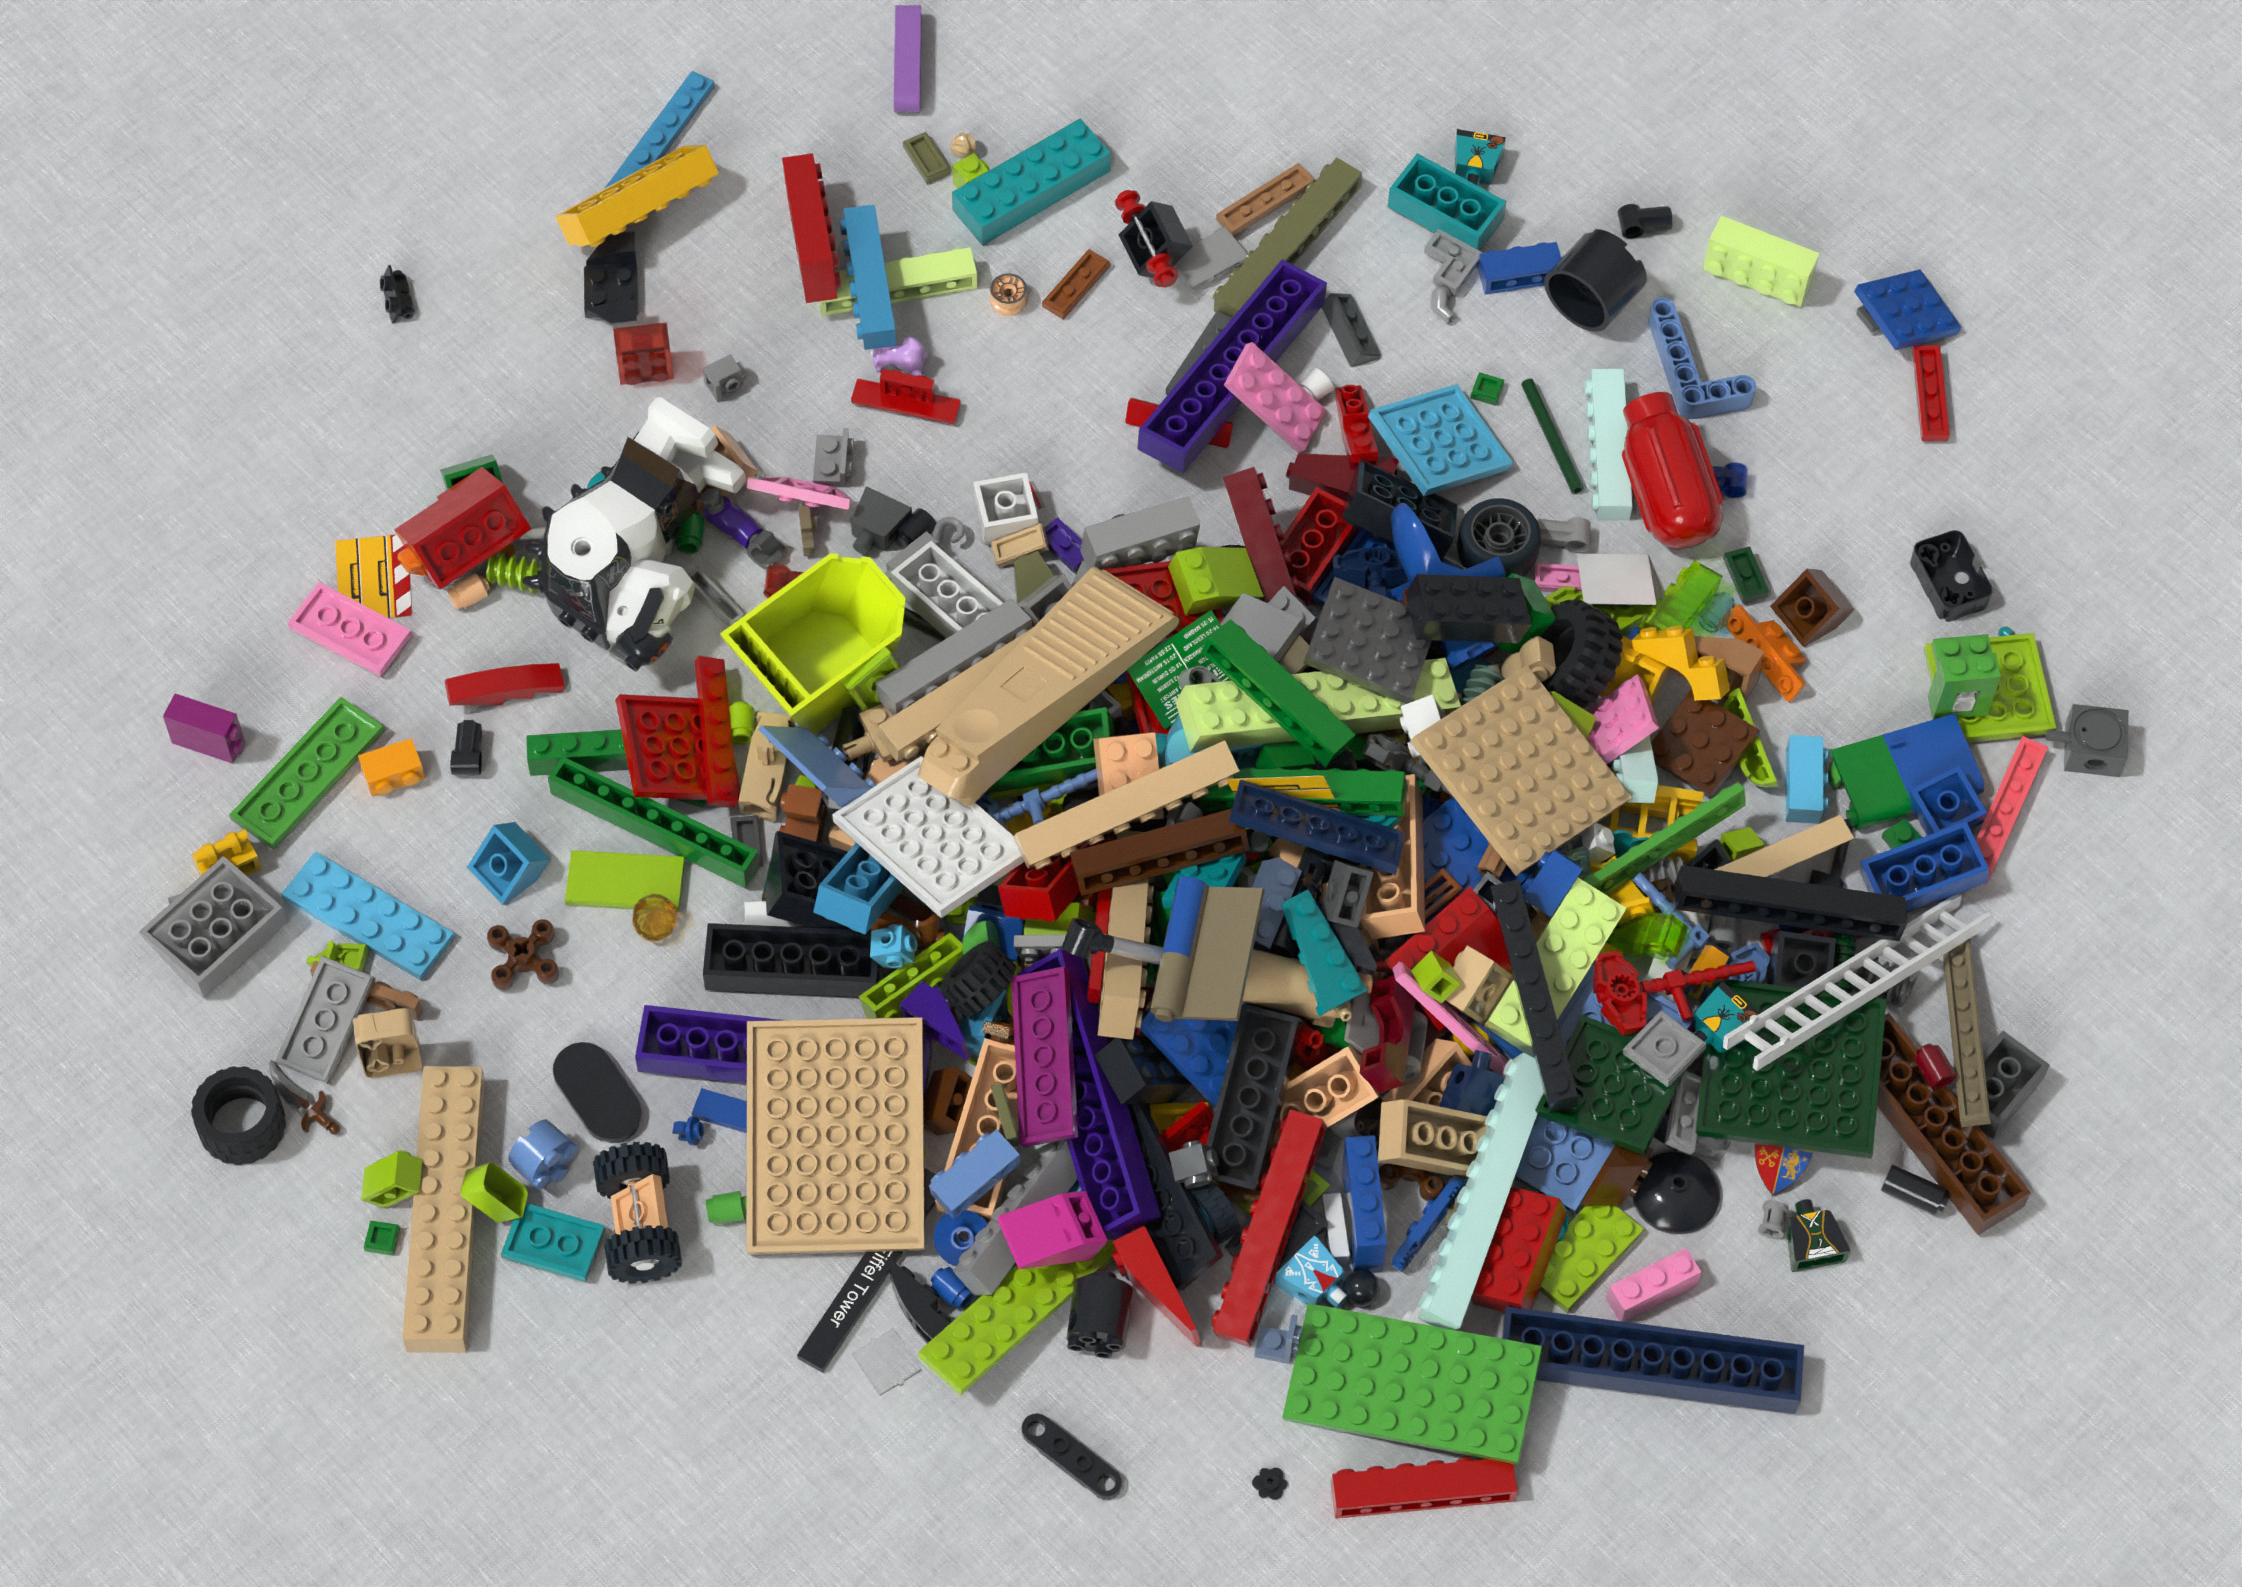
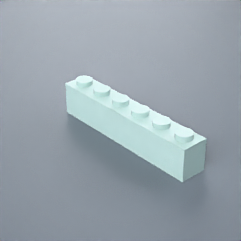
(1608, 433)

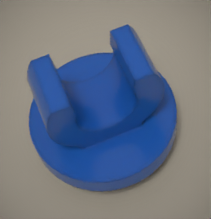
(689, 1131)

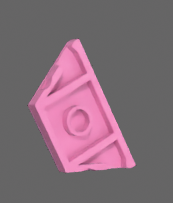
(790, 489)

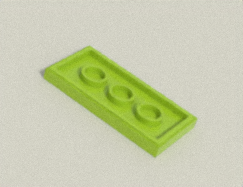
(622, 878)

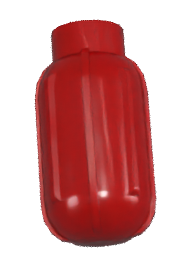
(1670, 473)

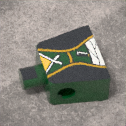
(1814, 1238)

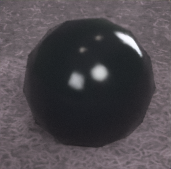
(1361, 1288)

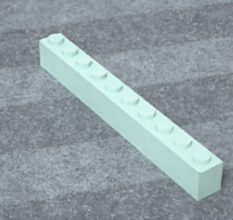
(1483, 1196)

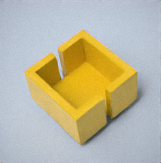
(1635, 663)

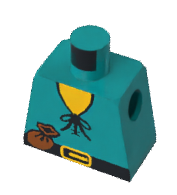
(1478, 156)
(1720, 1015)

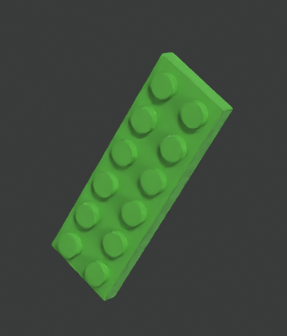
(306, 773)

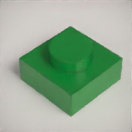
(1900, 834)

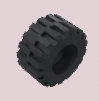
(977, 978)

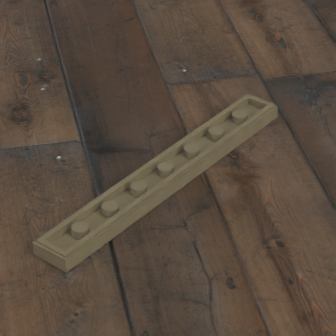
(1966, 1036)

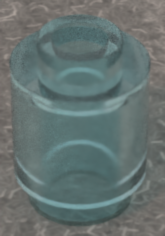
(1716, 612)

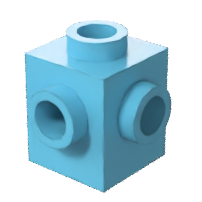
(893, 946)

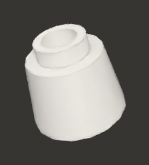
(1317, 384)

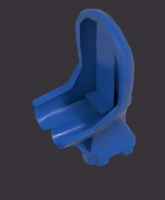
(1420, 557)

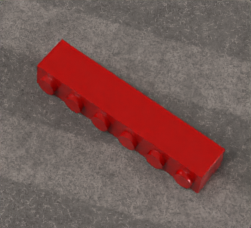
(1422, 1487)

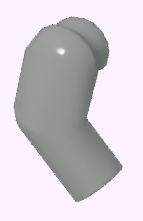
(1439, 304)

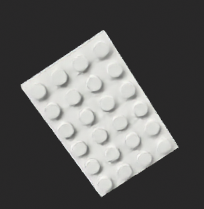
(929, 839)

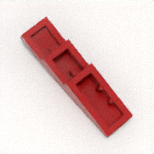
(503, 683)

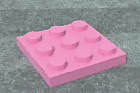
(1622, 719)

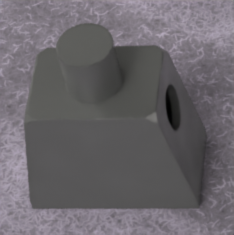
(877, 520)

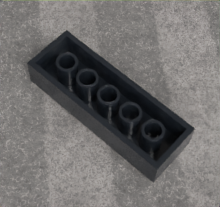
(788, 960)
(1253, 1094)

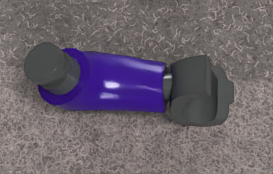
(734, 522)

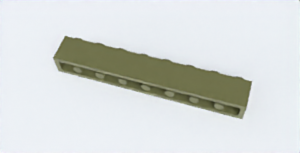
(1291, 234)

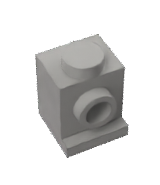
(723, 376)

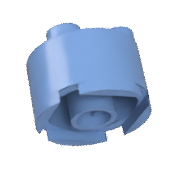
(543, 1154)

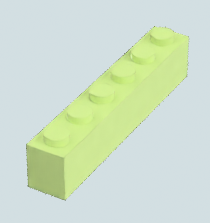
(915, 279)

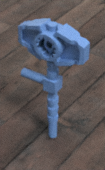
(1034, 800)
(1697, 937)

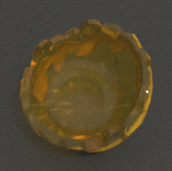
(654, 917)

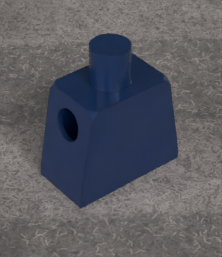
(1473, 1086)

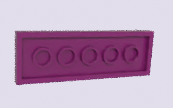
(1044, 1057)

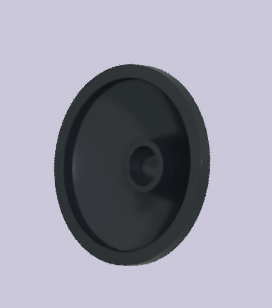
(1675, 1208)

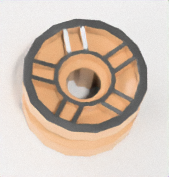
(1004, 285)

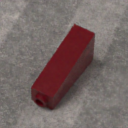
(1329, 473)

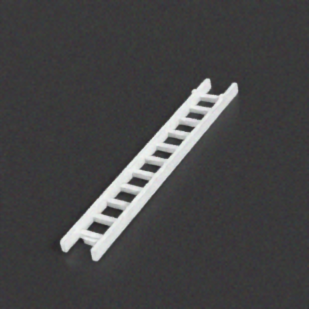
(1868, 991)

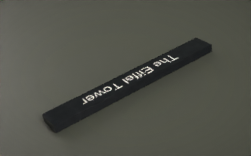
(853, 1299)

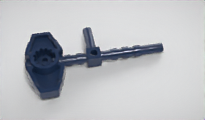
(1369, 568)

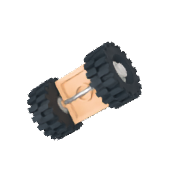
(635, 1183)

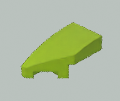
(345, 953)

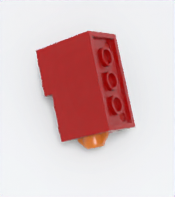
(461, 529)

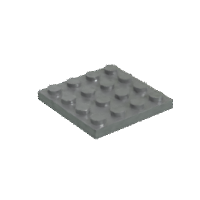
(1368, 641)

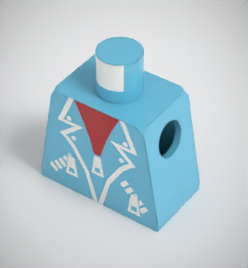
(1313, 1276)

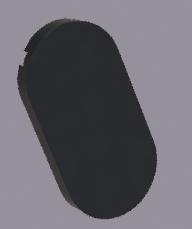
(597, 1092)

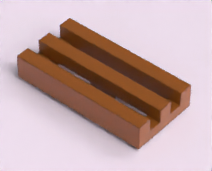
(1456, 890)

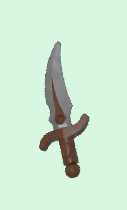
(302, 1101)

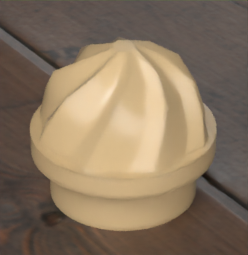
(963, 145)

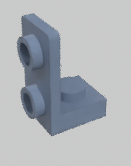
(1278, 1344)

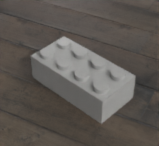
(1141, 536)

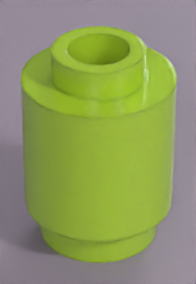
(742, 722)

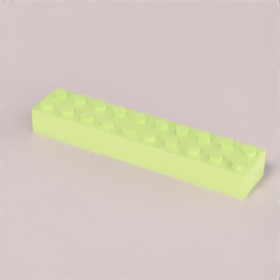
(1227, 713)

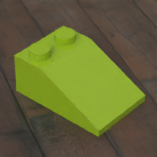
(1213, 578)

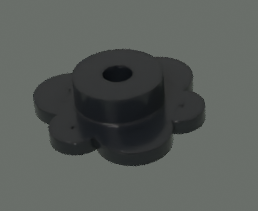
(1266, 1489)

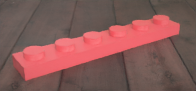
(2009, 800)

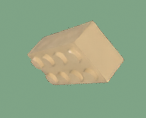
(1429, 1137)

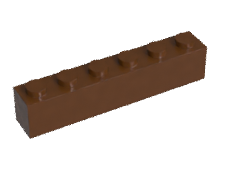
(1157, 852)

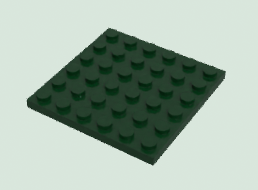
(1810, 1097)

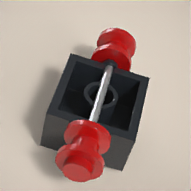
(1152, 237)

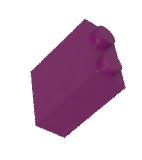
(204, 728)

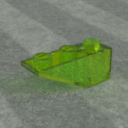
(1650, 935)

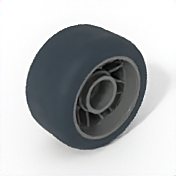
(1501, 530)

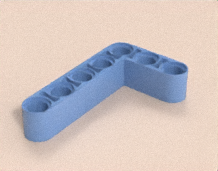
(1684, 368)

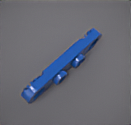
(1421, 1231)

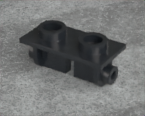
(394, 285)

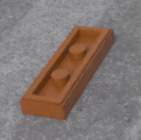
(1076, 284)

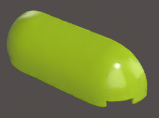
(1755, 762)

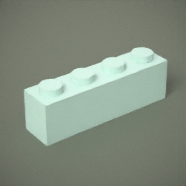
(1637, 772)

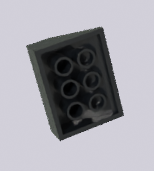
(1377, 493)
(794, 879)

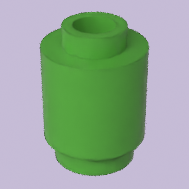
(726, 1207)

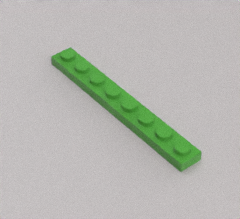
(1668, 840)

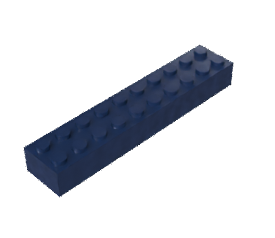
(1661, 1360)

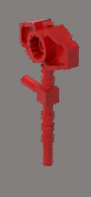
(1626, 998)

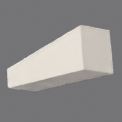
(1336, 1228)

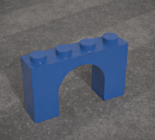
(1363, 1182)

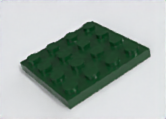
(1614, 1094)

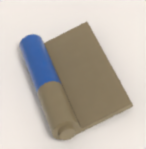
(1206, 952)

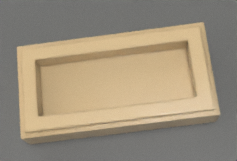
(1023, 542)

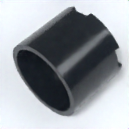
(1595, 280)

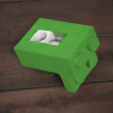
(1964, 676)

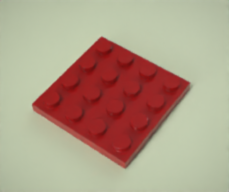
(664, 746)

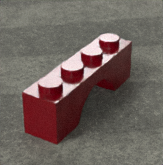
(1394, 1009)

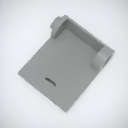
(1363, 1033)

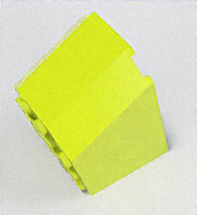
(819, 635)

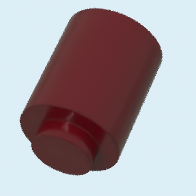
(1934, 1066)

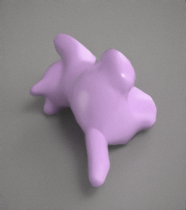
(907, 356)

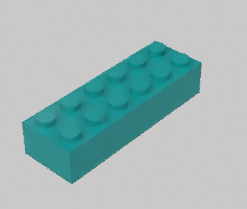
(1031, 181)

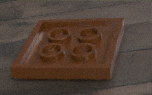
(1702, 744)

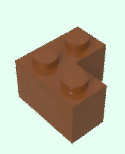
(805, 812)

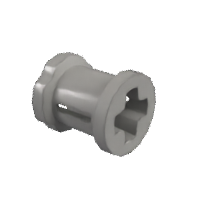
(1773, 1219)

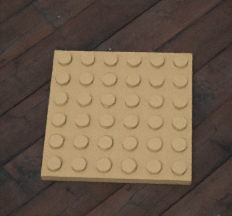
(1521, 769)

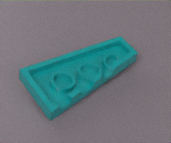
(1327, 965)

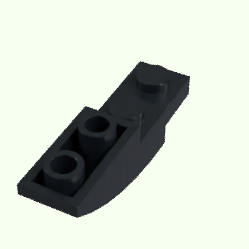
(918, 1303)

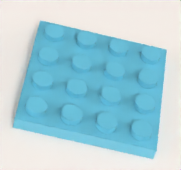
(1440, 440)

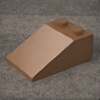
(1741, 660)

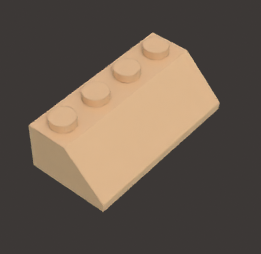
(1329, 1089)

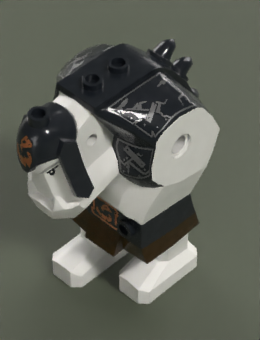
(610, 540)

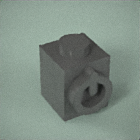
(1194, 1164)

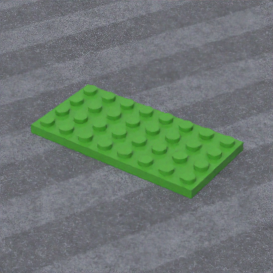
(1413, 1383)

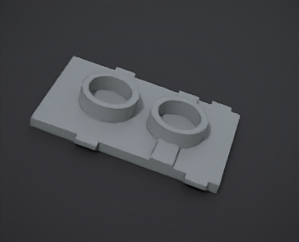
(1210, 258)

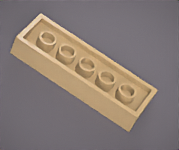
(1792, 849)

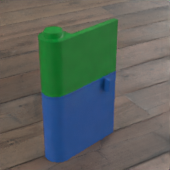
(1887, 766)

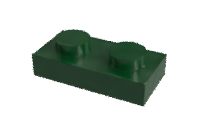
(1746, 574)

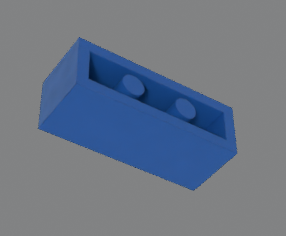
(1517, 267)

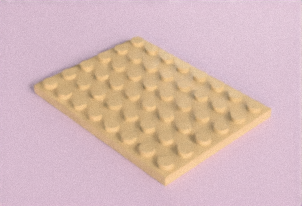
(835, 1136)

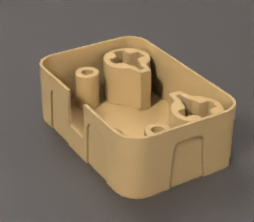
(387, 1043)

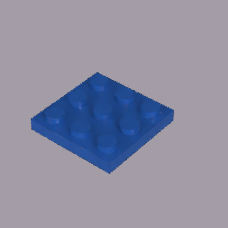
(1907, 309)

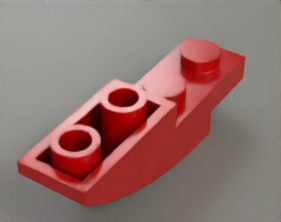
(1355, 424)

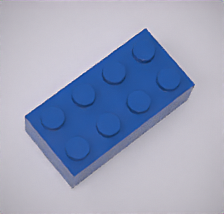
(1928, 868)

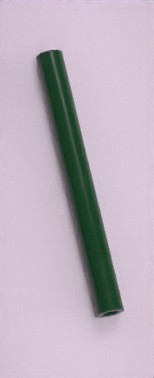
(1552, 436)

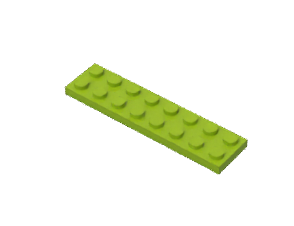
(1004, 1319)

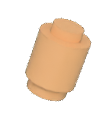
(468, 591)

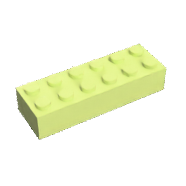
(1566, 954)

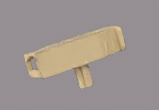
(764, 771)

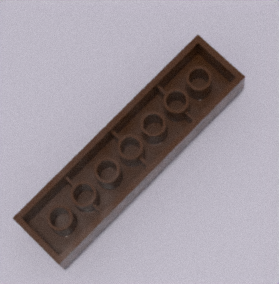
(1955, 1156)

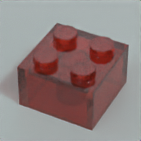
(643, 353)

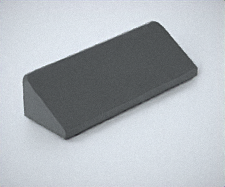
(1350, 329)

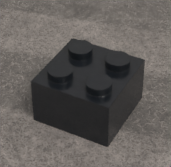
(1799, 958)

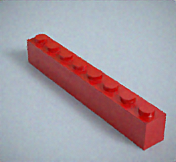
(1269, 1228)

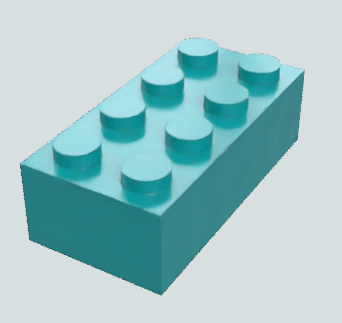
(1446, 202)

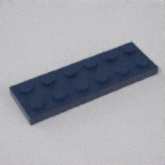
(1317, 827)

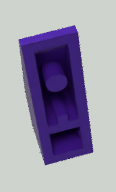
(936, 1016)

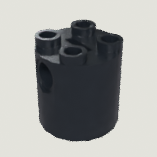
(1099, 1314)

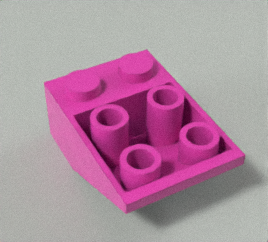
(1053, 1231)

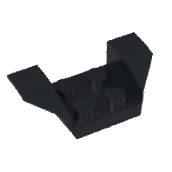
(612, 280)

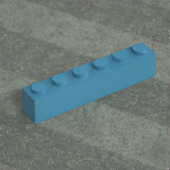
(869, 277)

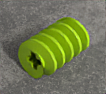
(511, 571)

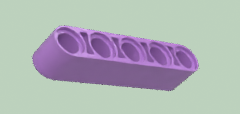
(907, 58)

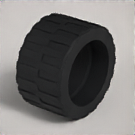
(232, 1085)

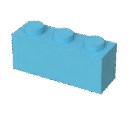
(1805, 779)

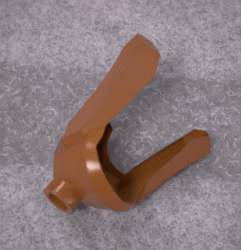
(926, 923)

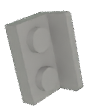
(831, 459)

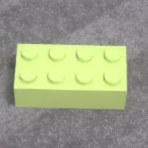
(1760, 261)

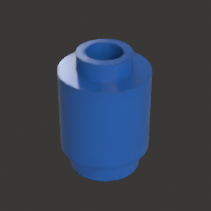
(951, 1288)

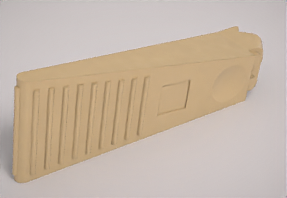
(1043, 683)

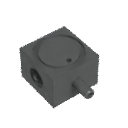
(2094, 740)

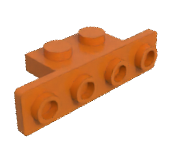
(1780, 653)

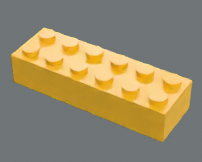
(637, 195)

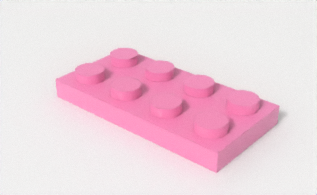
(1274, 397)
(350, 629)

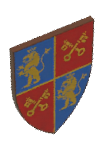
(1780, 1165)

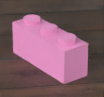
(1653, 1285)

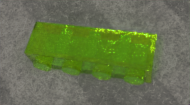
(1684, 599)

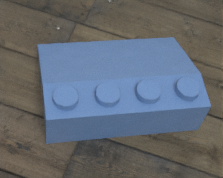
(819, 762)

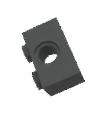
(1346, 894)

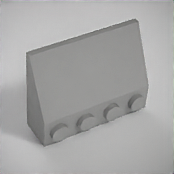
(214, 926)

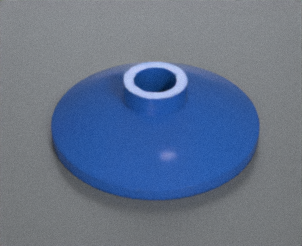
(947, 1234)

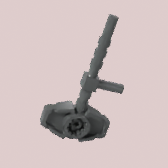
(1393, 755)

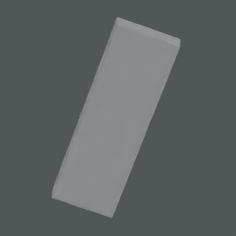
(1683, 1114)

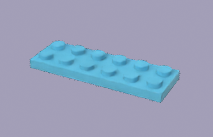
(368, 915)

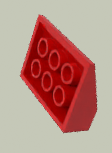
(1459, 924)

